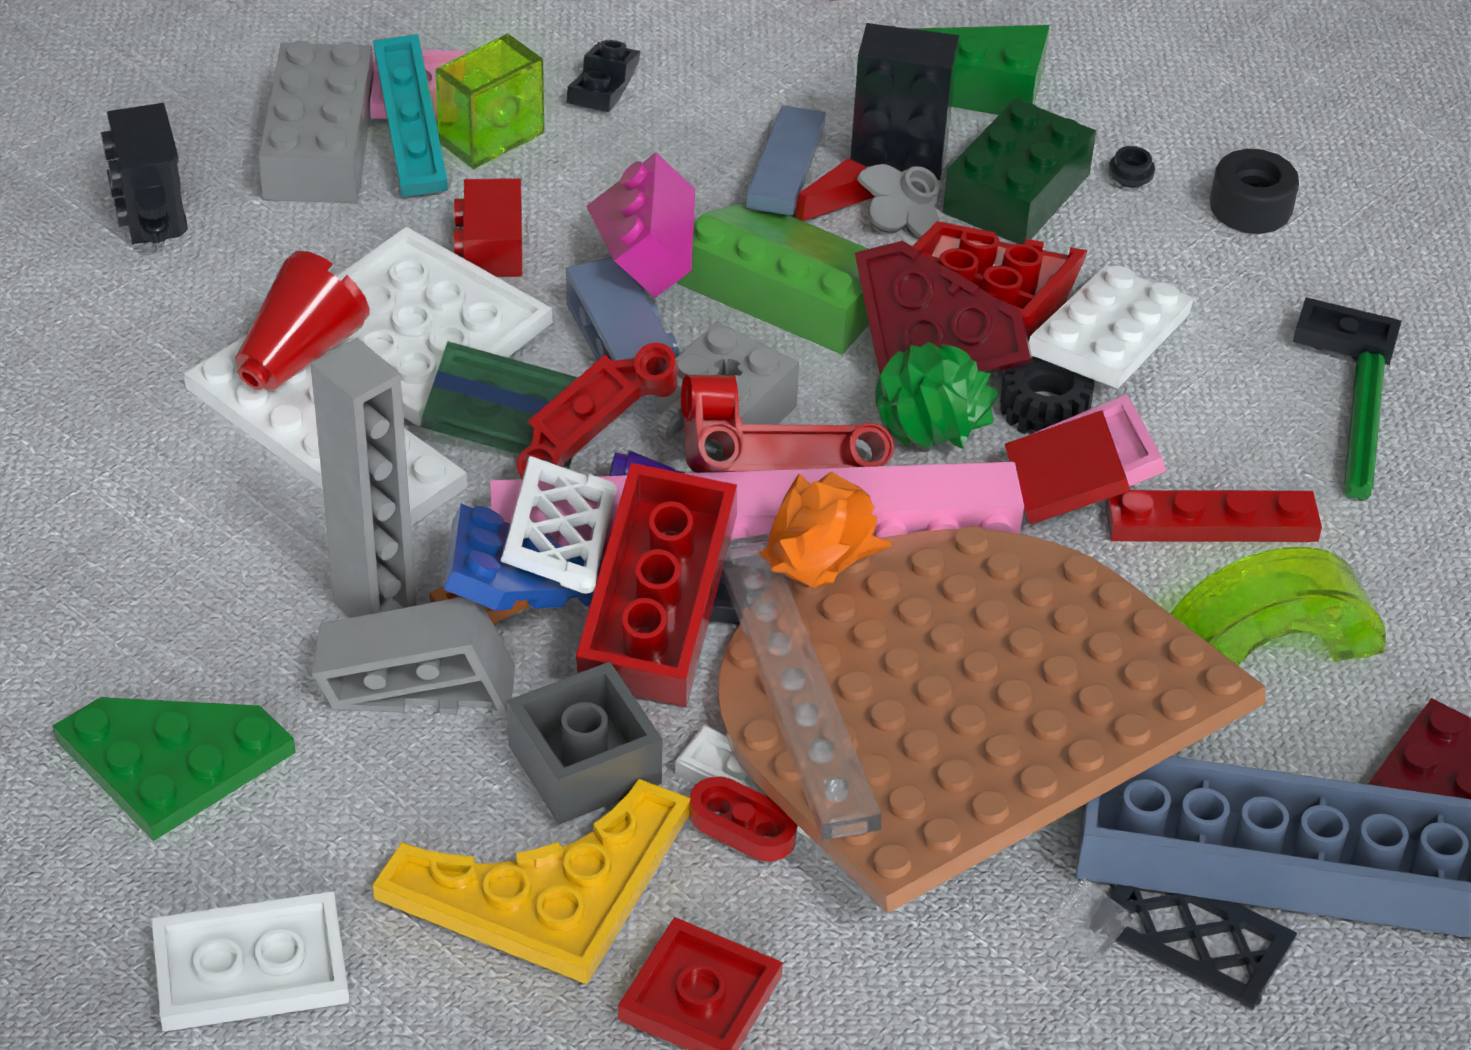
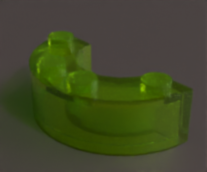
(1284, 595)

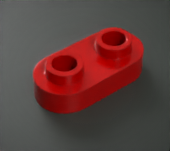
(745, 819)

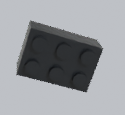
(903, 98)

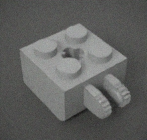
(763, 376)

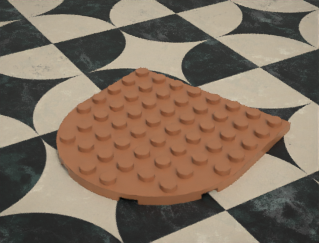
(982, 697)

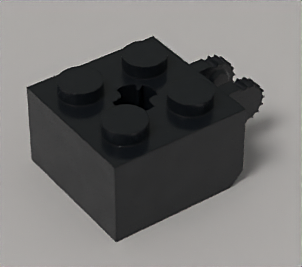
(144, 173)

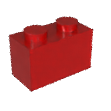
(490, 225)

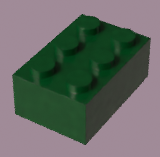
(1019, 171)

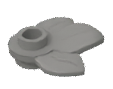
(901, 197)

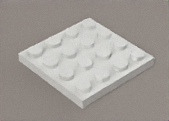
(432, 296)

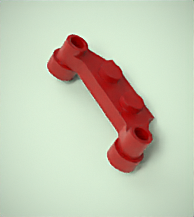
(596, 401)

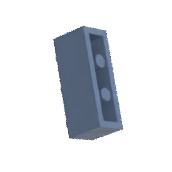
(613, 310)

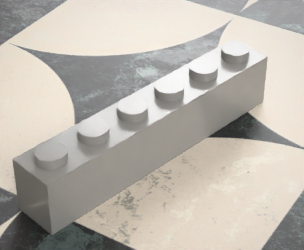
(364, 479)

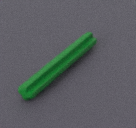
(1364, 426)

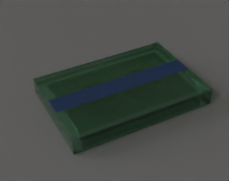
(489, 397)

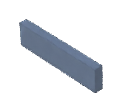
(786, 160)

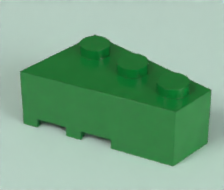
(997, 65)

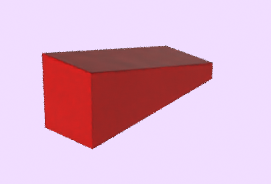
(833, 191)

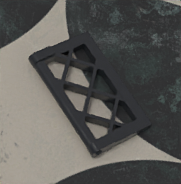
(1206, 969)

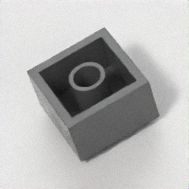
(584, 741)

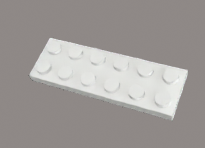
(287, 427)

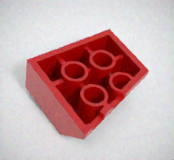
(1014, 273)

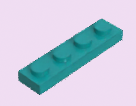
(410, 115)

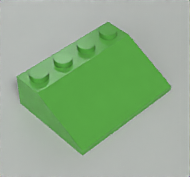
(780, 273)

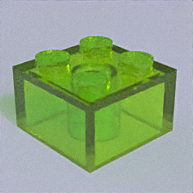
(490, 100)

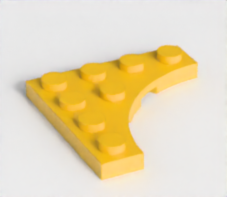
(554, 900)

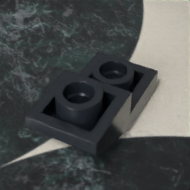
(604, 76)

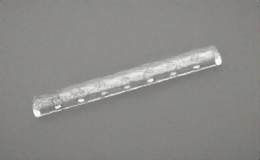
(799, 694)

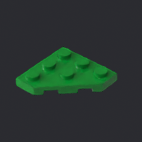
(171, 756)

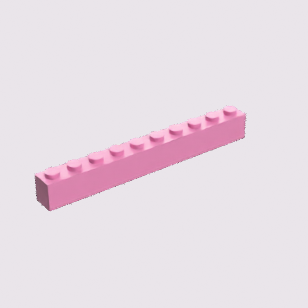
(903, 497)

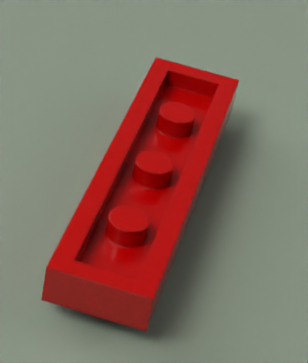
(1213, 516)

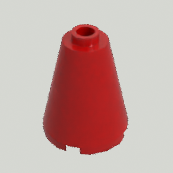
(299, 321)

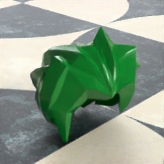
(933, 396)

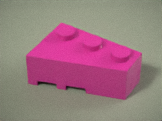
(648, 223)

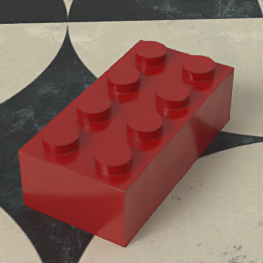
(659, 581)

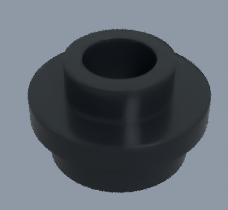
(1132, 166)

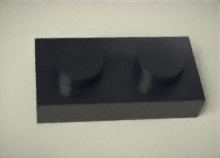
(1346, 330)

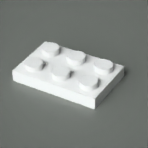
(249, 961)

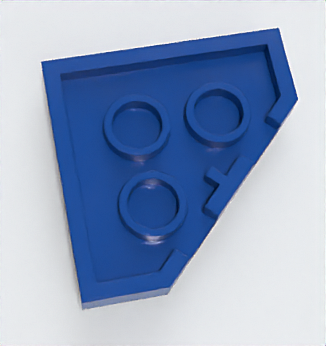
(480, 576)

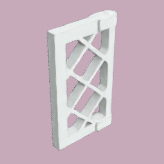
(550, 560)

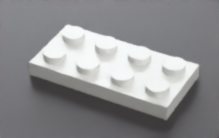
(1111, 325)

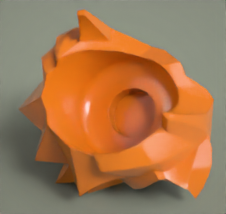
(822, 530)

